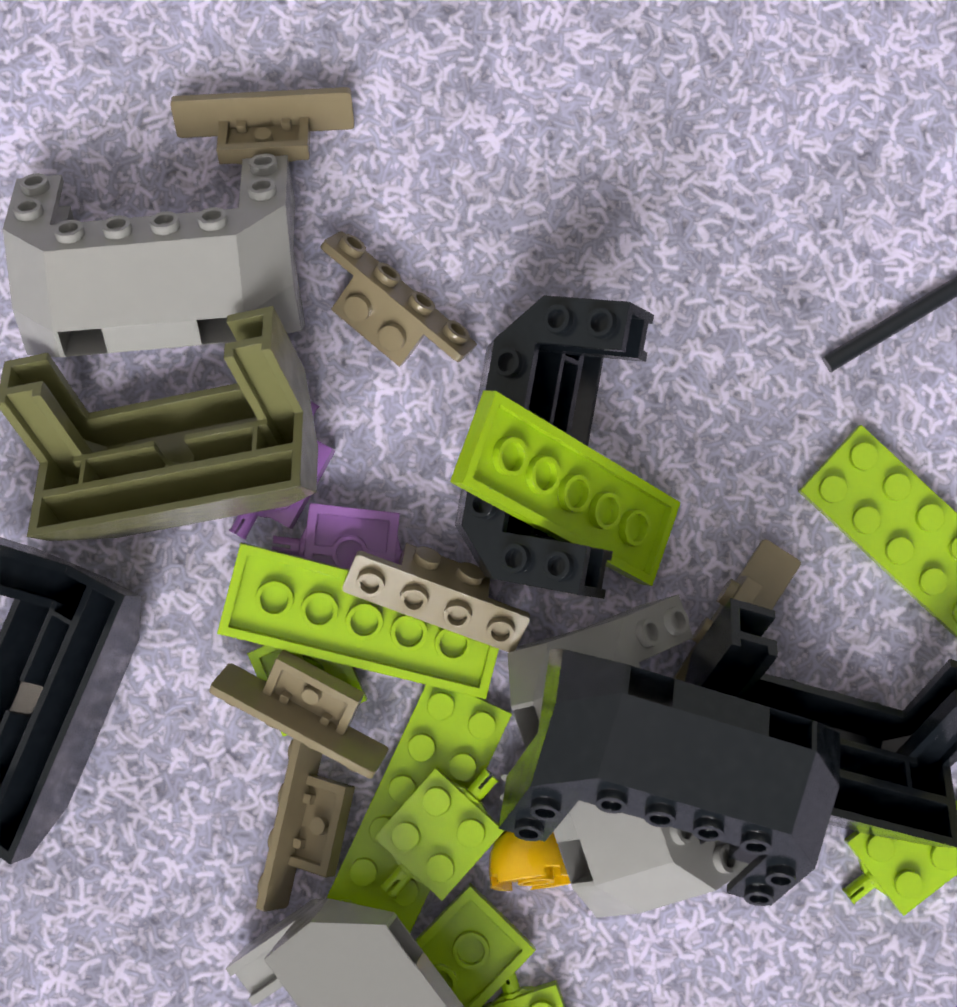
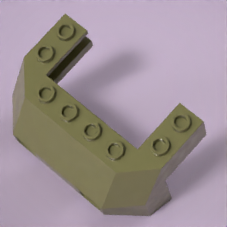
(173, 455)

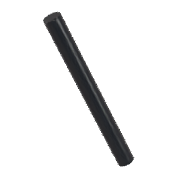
(891, 325)

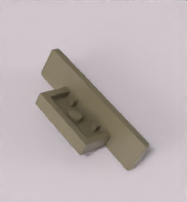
(263, 120)
(387, 308)
(758, 583)
(438, 593)
(306, 707)
(306, 827)

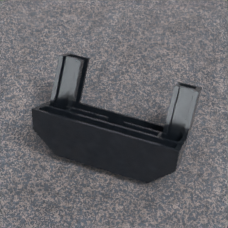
(552, 368)
(58, 677)
(890, 758)
(678, 762)

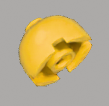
(526, 862)

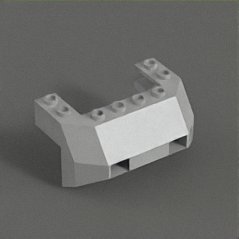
(154, 276)
(610, 858)
(341, 958)

